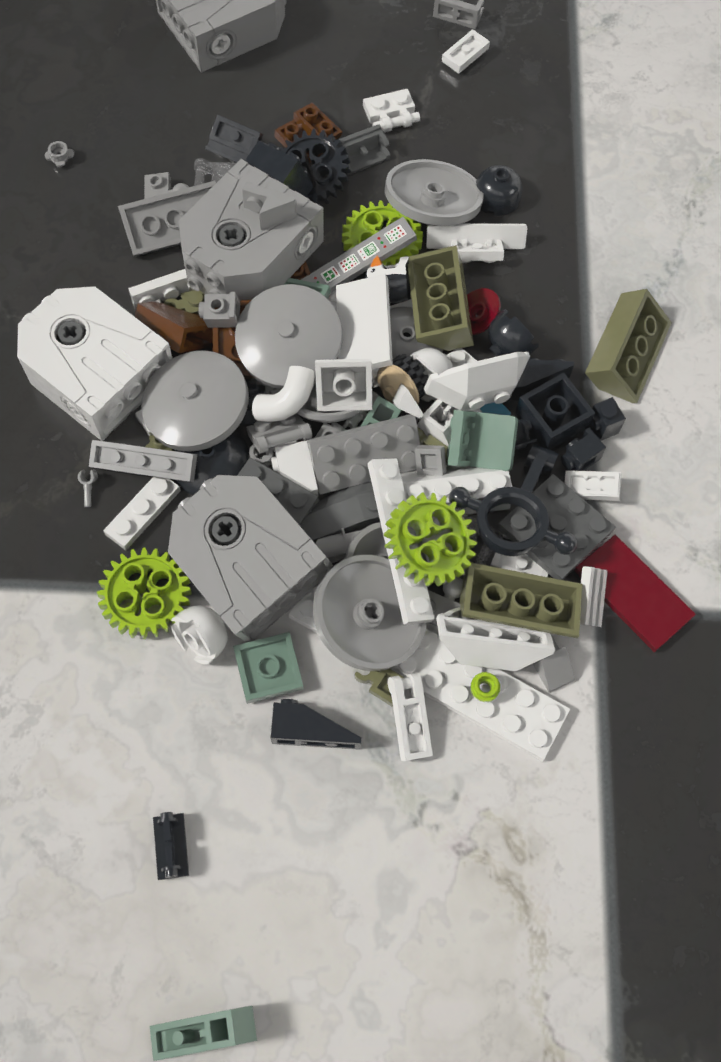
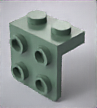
(482, 440)

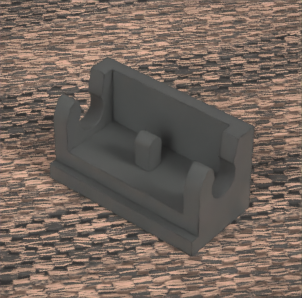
(366, 148)

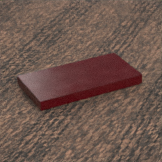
(638, 594)

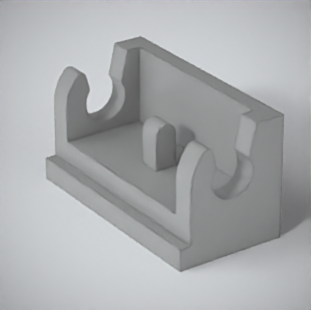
(459, 12)

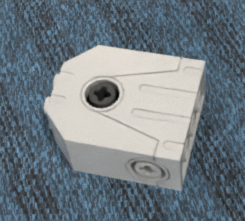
(89, 356)

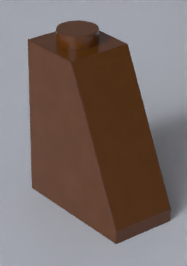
(177, 327)

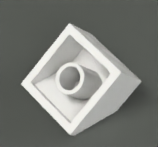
(344, 384)

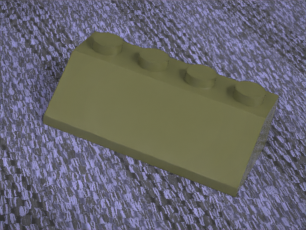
(440, 299)
(629, 346)
(521, 600)

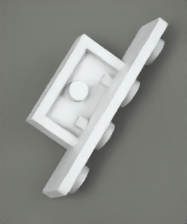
(478, 241)

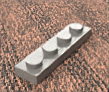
(143, 460)

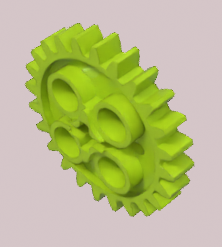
(370, 221)
(442, 563)
(119, 588)

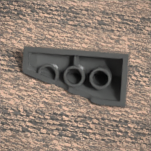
(345, 508)

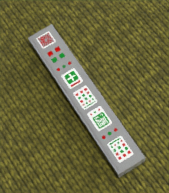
(360, 257)

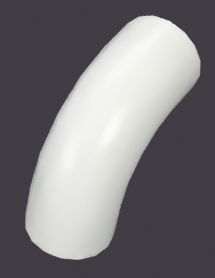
(288, 400)

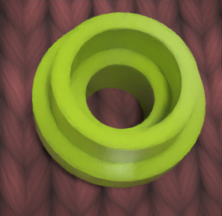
(489, 679)

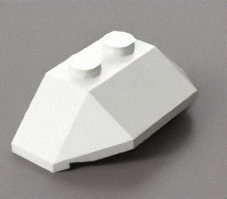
(478, 382)
(491, 643)

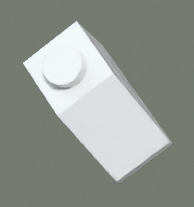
(295, 464)

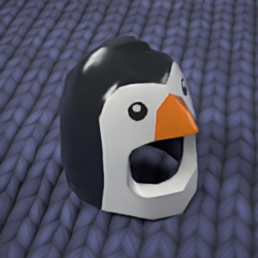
(396, 278)

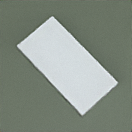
(365, 320)

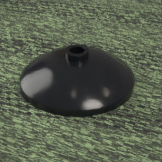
(225, 459)

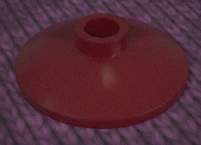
(483, 308)

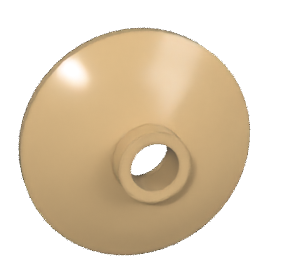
(390, 379)

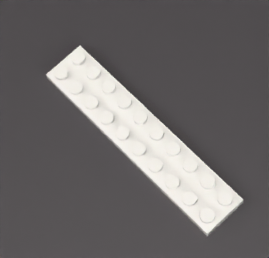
(517, 713)

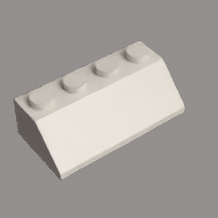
(476, 480)

